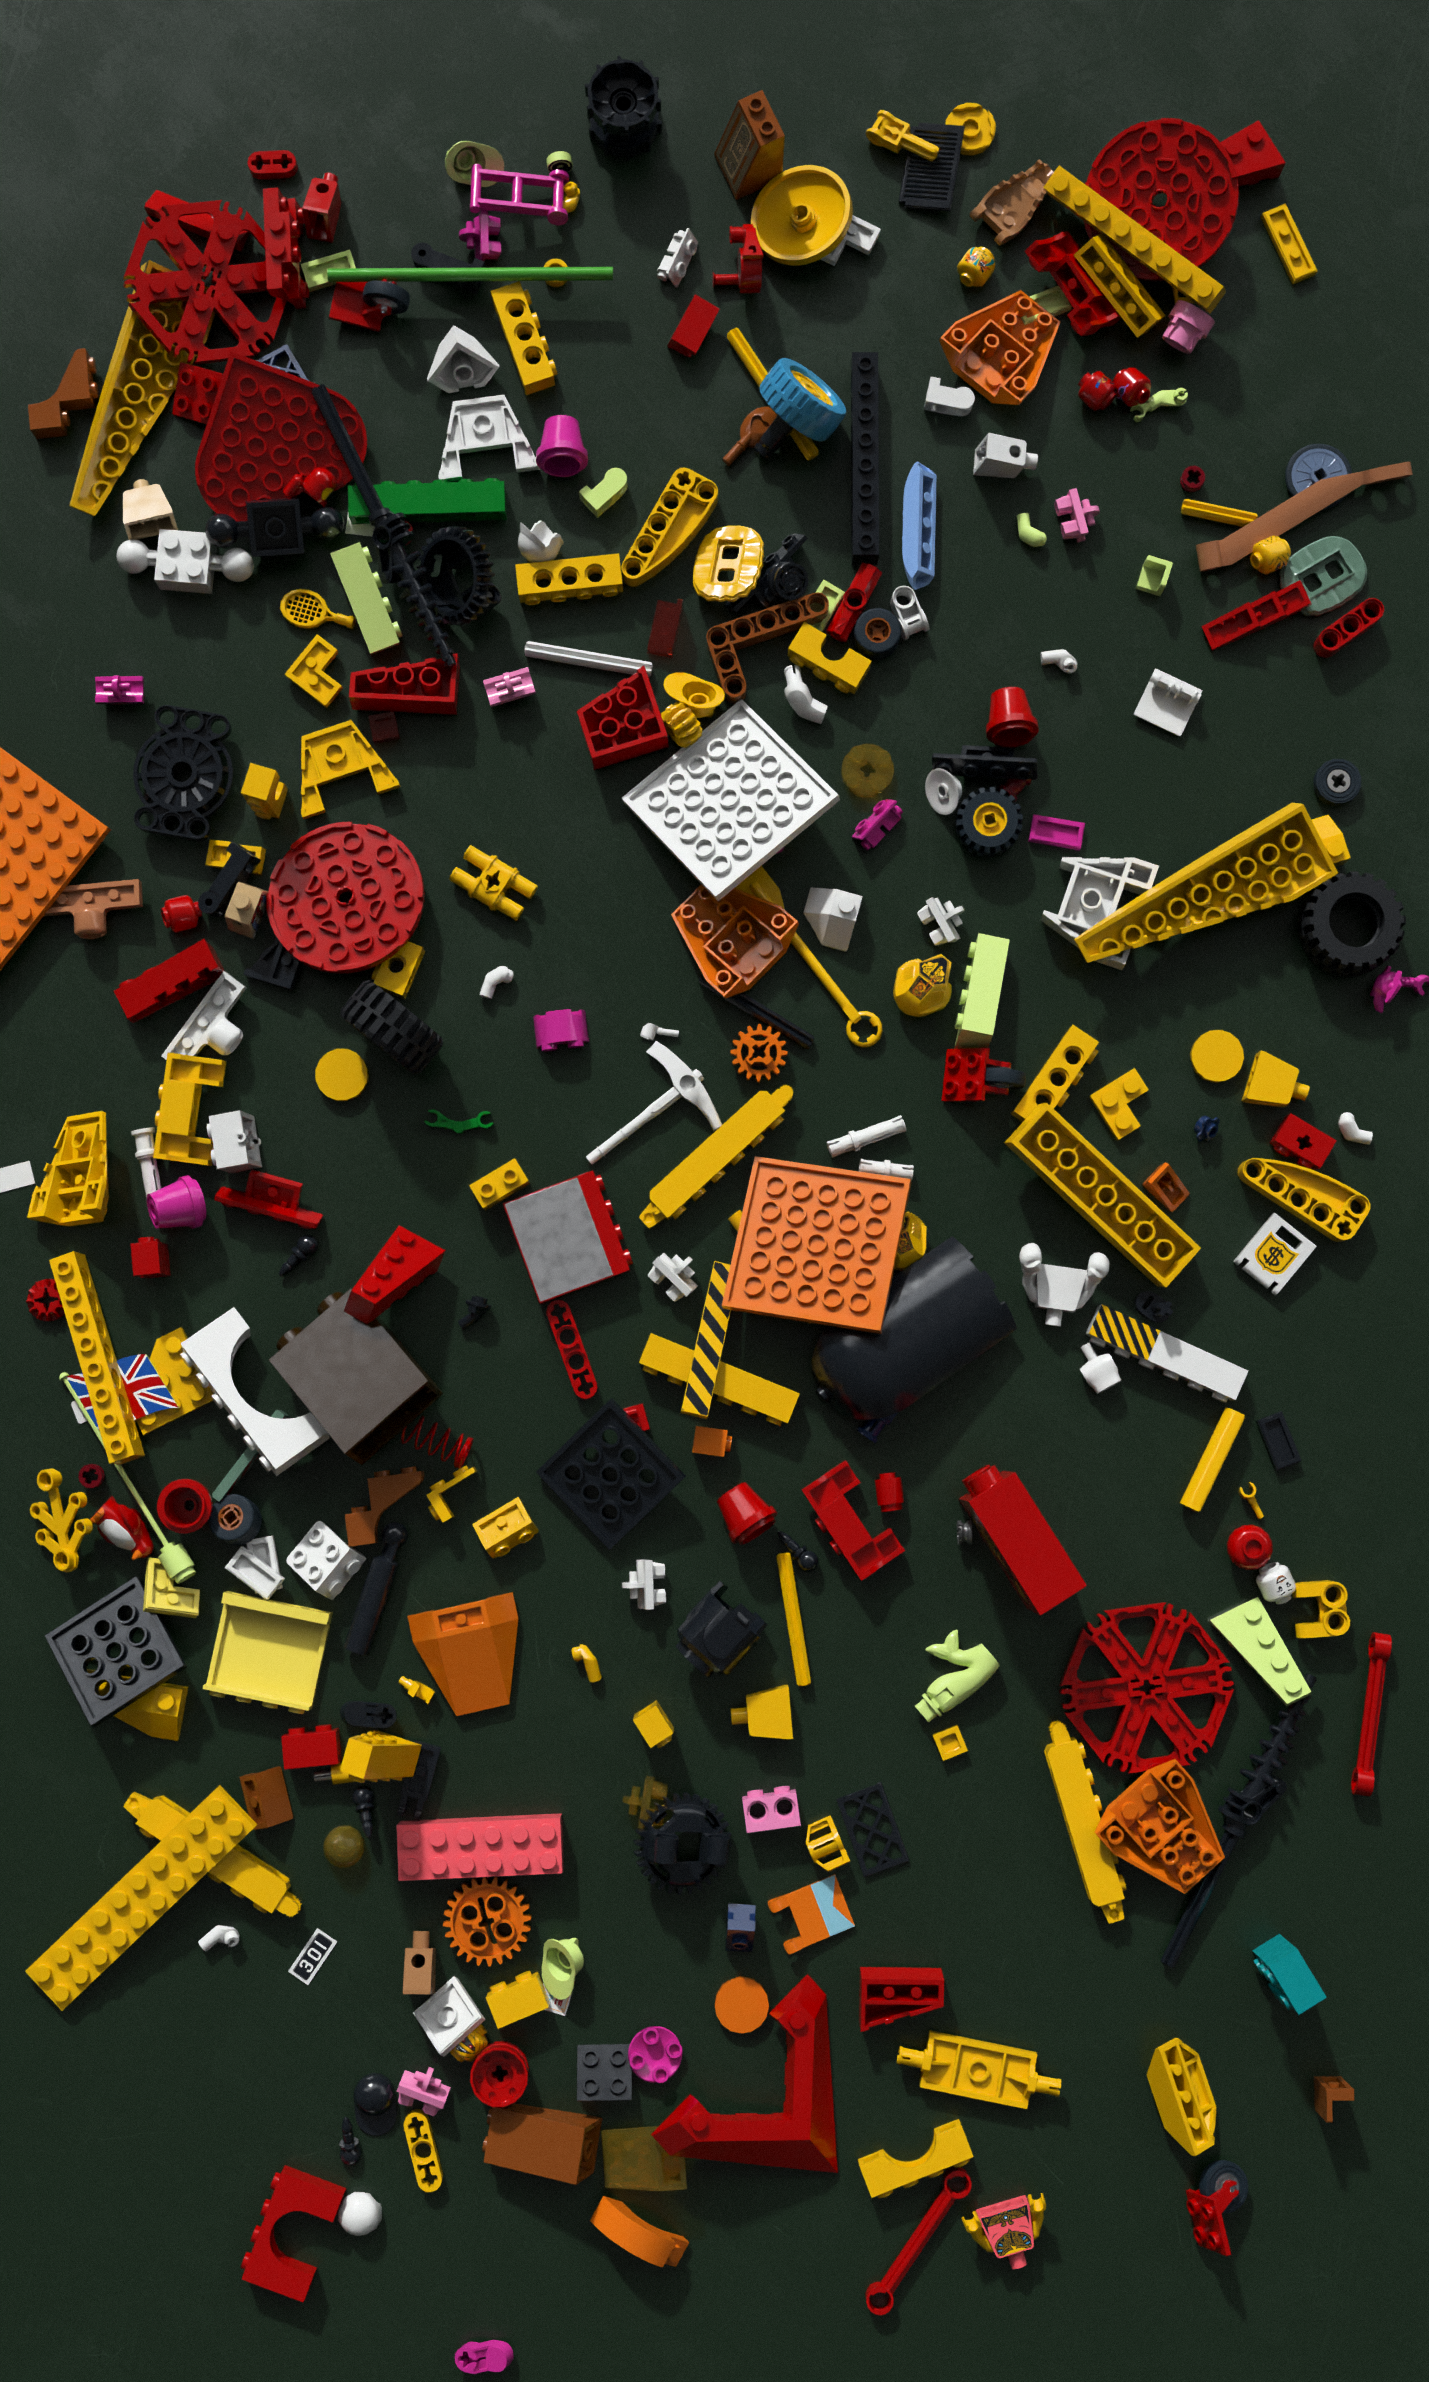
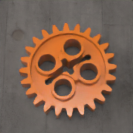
(464, 1927)

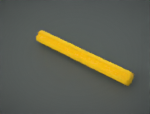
(793, 1619)

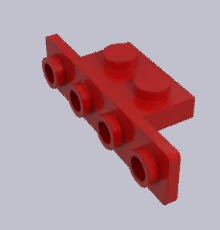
(271, 1197)

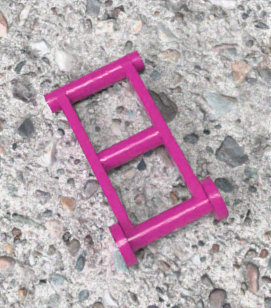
(557, 179)

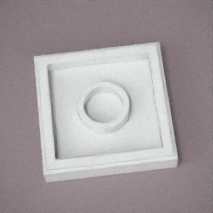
(448, 2016)

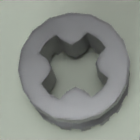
(964, 1532)

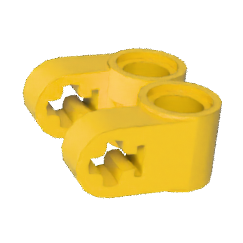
(1326, 1609)

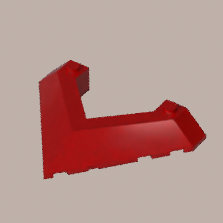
(793, 2139)

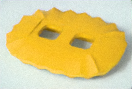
(710, 563)

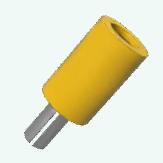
(335, 1774)

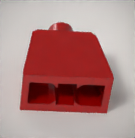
(325, 200)

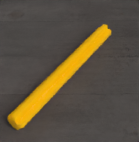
(758, 373)

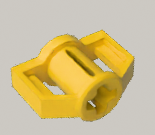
(824, 1840)

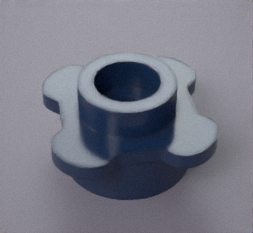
(1206, 1128)

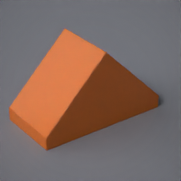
(1166, 1187)

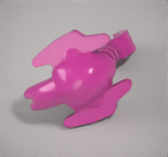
(1389, 984)

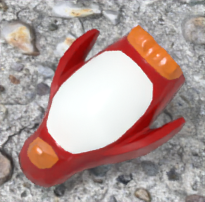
(123, 1528)

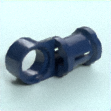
(872, 1435)

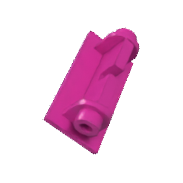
(869, 829)

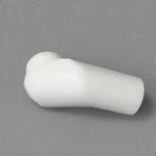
(1061, 658)
(220, 1934)

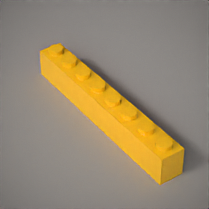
(1134, 239)

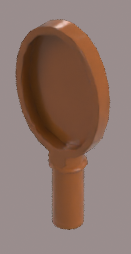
(751, 431)

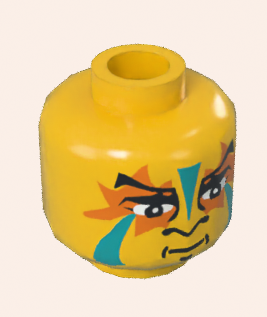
(976, 266)

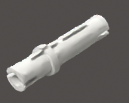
(863, 1137)

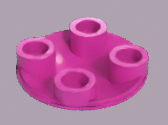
(655, 2054)

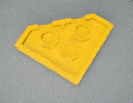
(178, 1379)

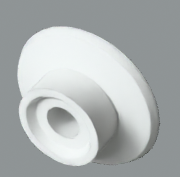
(943, 791)

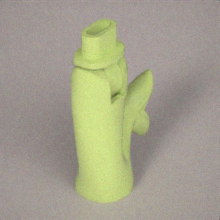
(957, 1686)

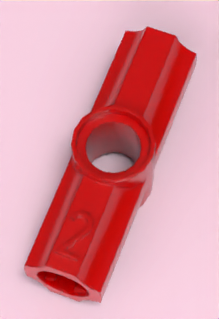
(847, 615)

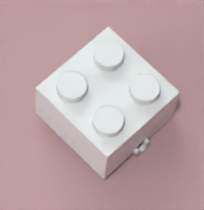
(233, 1142)

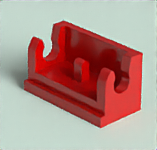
(693, 326)

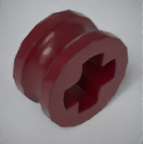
(1193, 470)
(88, 1468)

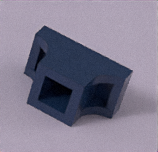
(740, 1927)

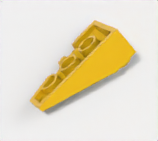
(155, 1713)

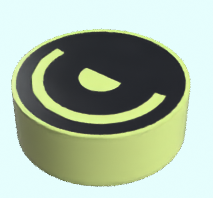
(559, 160)

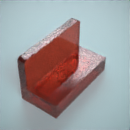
(665, 628)

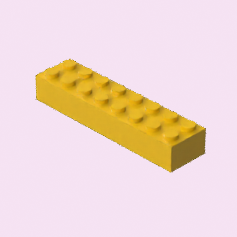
(1102, 1195)

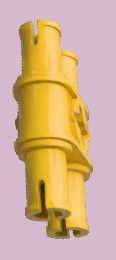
(494, 896)

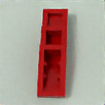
(1256, 615)

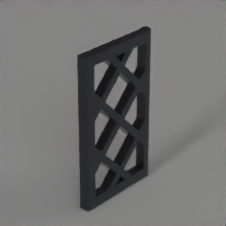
(894, 1836)

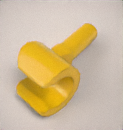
(1252, 1500)

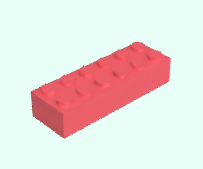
(480, 1847)

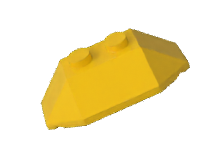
(1183, 2096)

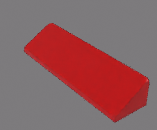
(198, 223)

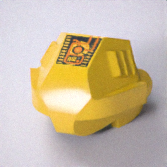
(923, 986)
(912, 1241)

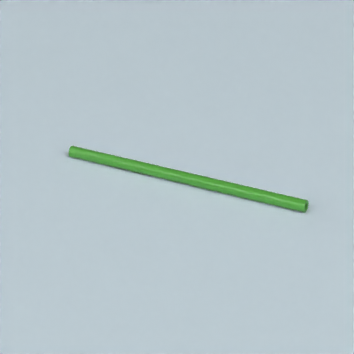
(470, 274)

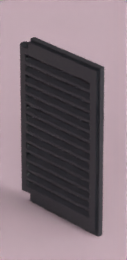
(927, 182)

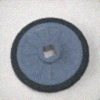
(1313, 460)

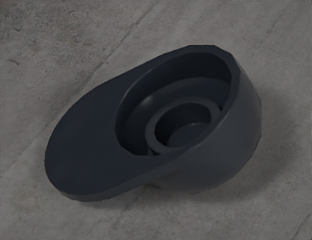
(375, 2104)

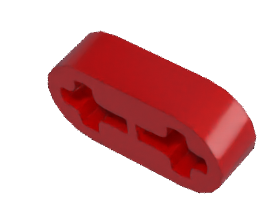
(272, 164)

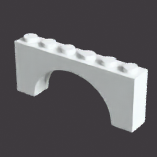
(276, 1440)

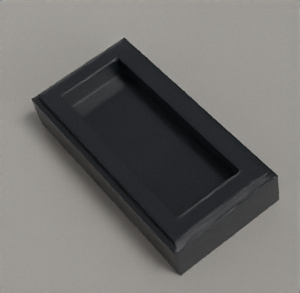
(1278, 1440)

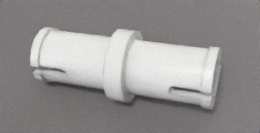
(886, 1168)

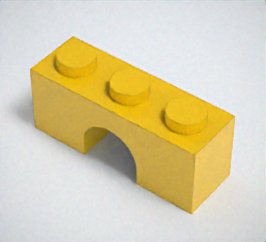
(845, 673)
(264, 791)

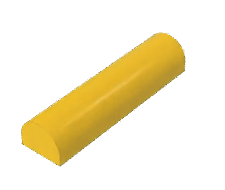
(1212, 1459)

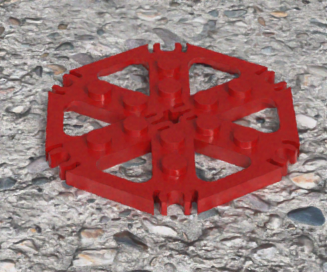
(183, 283)
(1161, 1707)

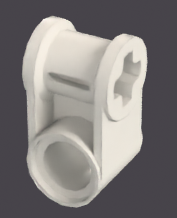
(910, 616)

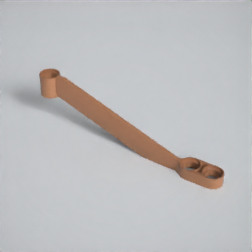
(1290, 513)

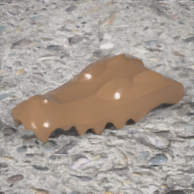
(1013, 202)

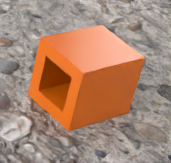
(711, 1441)

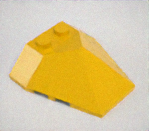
(77, 1178)

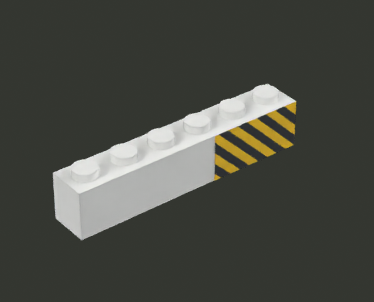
(1166, 1353)

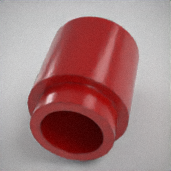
(889, 1492)

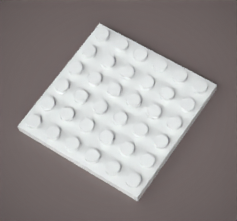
(730, 799)

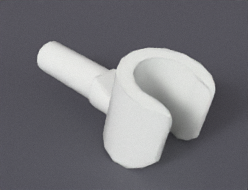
(650, 1030)

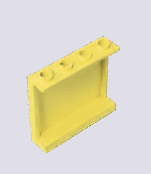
(268, 1652)

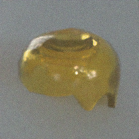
(343, 1846)

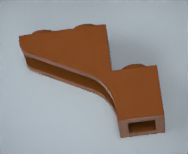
(74, 393)
(383, 1492)

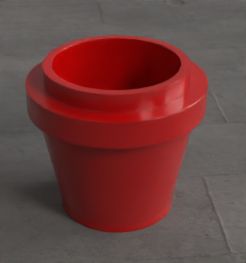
(1010, 718)
(173, 1510)
(745, 1513)

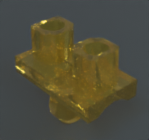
(652, 1789)

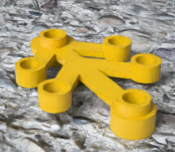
(65, 1553)

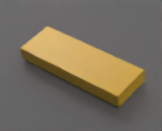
(1289, 244)

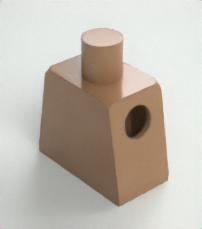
(419, 1979)

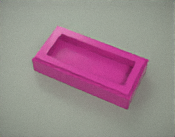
(1056, 832)

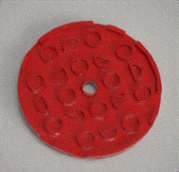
(1183, 165)
(338, 935)

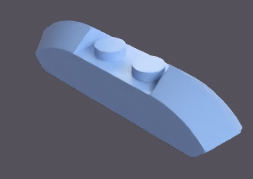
(919, 526)

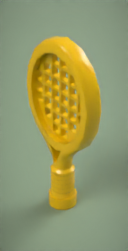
(341, 619)

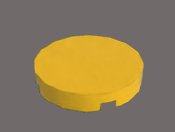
(978, 125)
(1217, 1056)
(341, 1074)

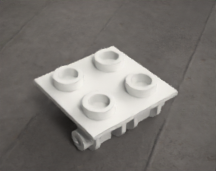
(1167, 702)

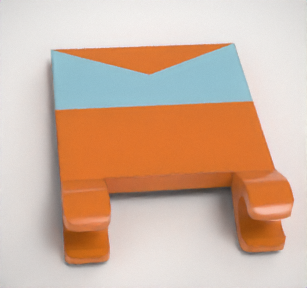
(817, 1911)

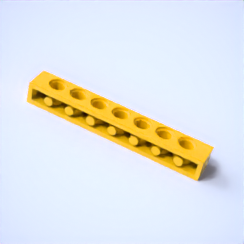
(97, 1358)

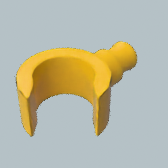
(417, 1689)

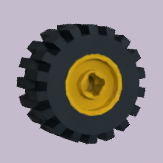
(989, 822)

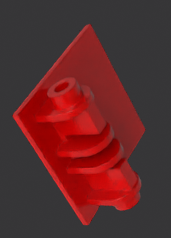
(195, 392)

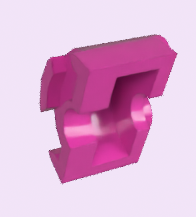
(561, 1028)

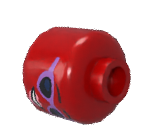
(1132, 386)

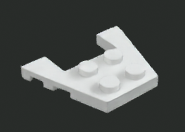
(482, 426)

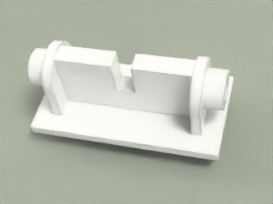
(683, 248)

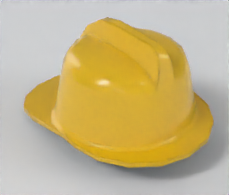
(694, 693)

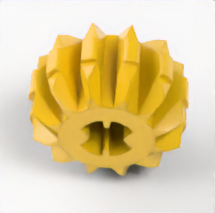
(681, 724)

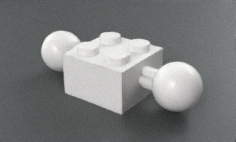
(185, 561)

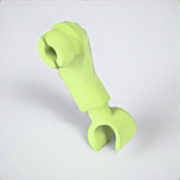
(1162, 398)

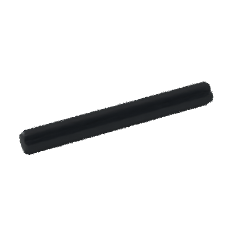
(766, 1016)

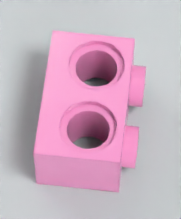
(772, 1817)

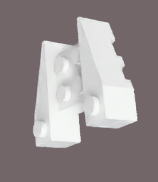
(1095, 895)

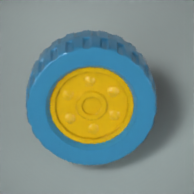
(801, 404)

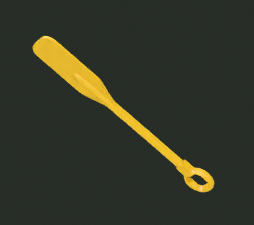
(762, 886)

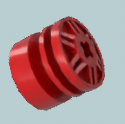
(491, 2088)

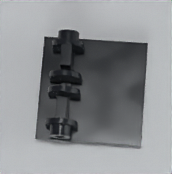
(603, 2073)

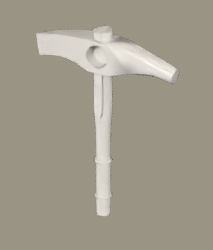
(686, 1085)

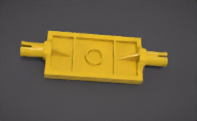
(978, 2070)

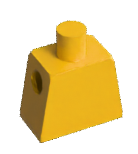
(1273, 1082)
(766, 1713)

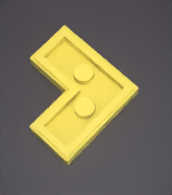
(164, 1597)

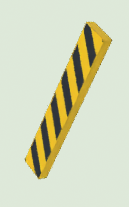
(708, 1346)

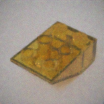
(639, 2162)

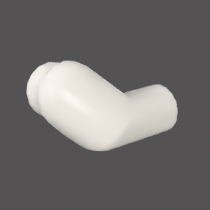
(494, 977)
(1351, 1131)

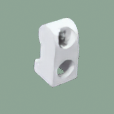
(947, 399)

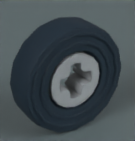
(1324, 784)

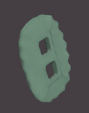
(1312, 560)

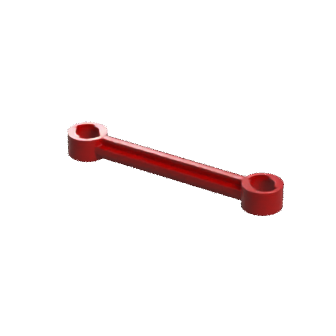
(1363, 1774)
(917, 2241)

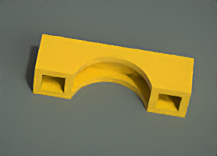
(885, 2173)

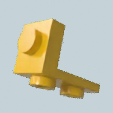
(439, 1507)

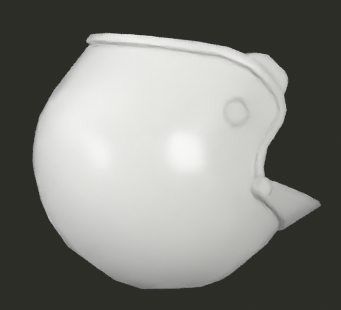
(539, 543)

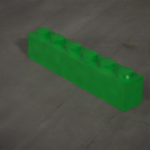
(435, 501)

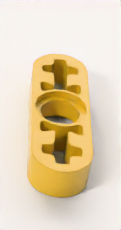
(411, 2132)

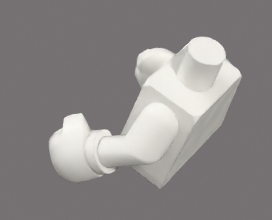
(1059, 1287)

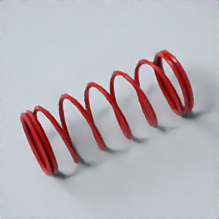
(463, 1454)

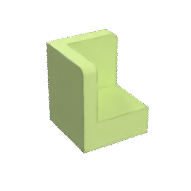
(1154, 575)

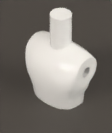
(1100, 1370)

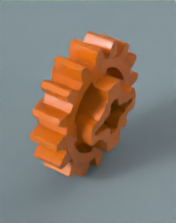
(750, 1044)

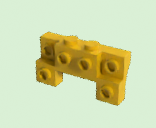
(180, 1108)

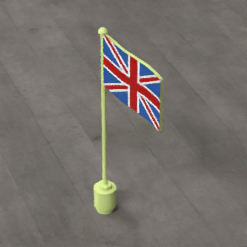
(146, 1396)

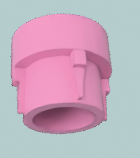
(1187, 326)

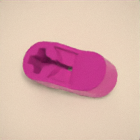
(484, 2356)

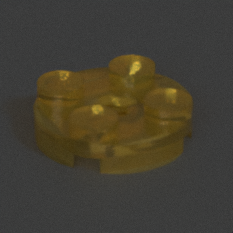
(876, 782)

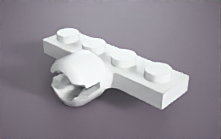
(210, 1023)

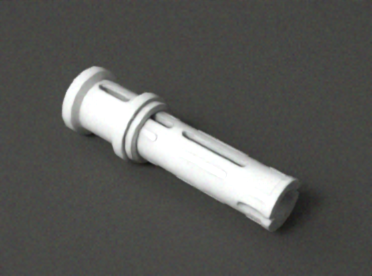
(145, 1151)

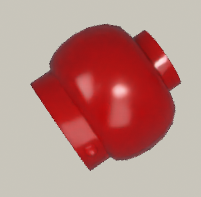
(1249, 1547)

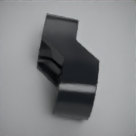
(381, 1714)

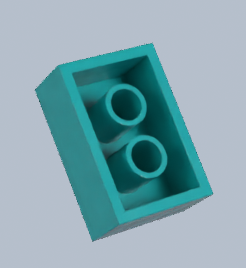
(1288, 1974)

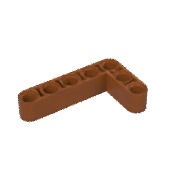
(758, 634)

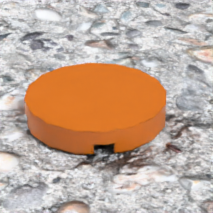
(741, 2004)

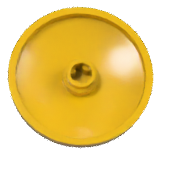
(802, 215)

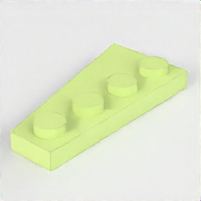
(1259, 1643)

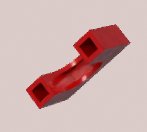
(267, 2263)

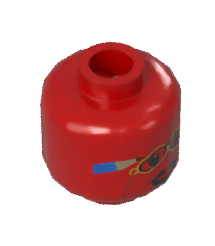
(1097, 390)

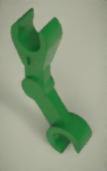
(458, 1127)

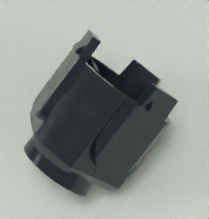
(717, 1635)

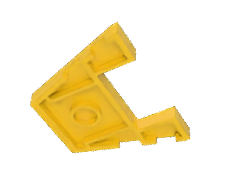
(336, 755)

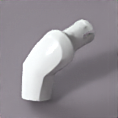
(800, 697)

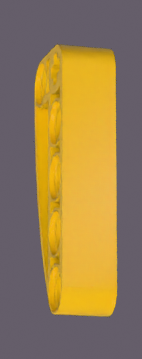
(680, 525)
(1316, 1192)

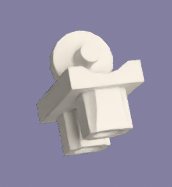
(946, 931)
(677, 1272)
(642, 1584)

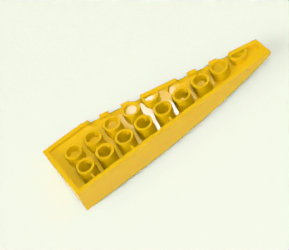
(131, 399)
(1245, 874)

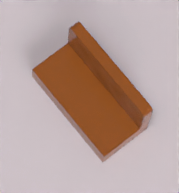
(266, 1797)
(1328, 2090)

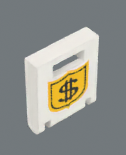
(1272, 1257)

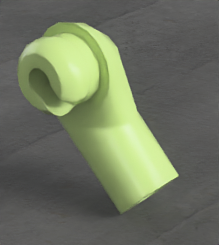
(1029, 534)

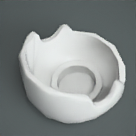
(359, 2213)

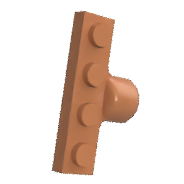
(93, 901)

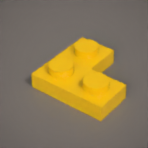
(309, 672)
(1113, 1099)

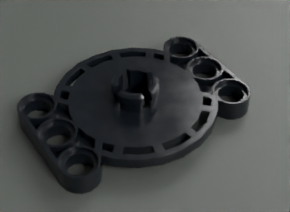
(169, 756)

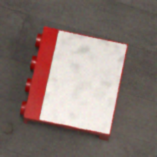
(567, 1236)

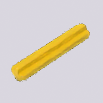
(1217, 513)

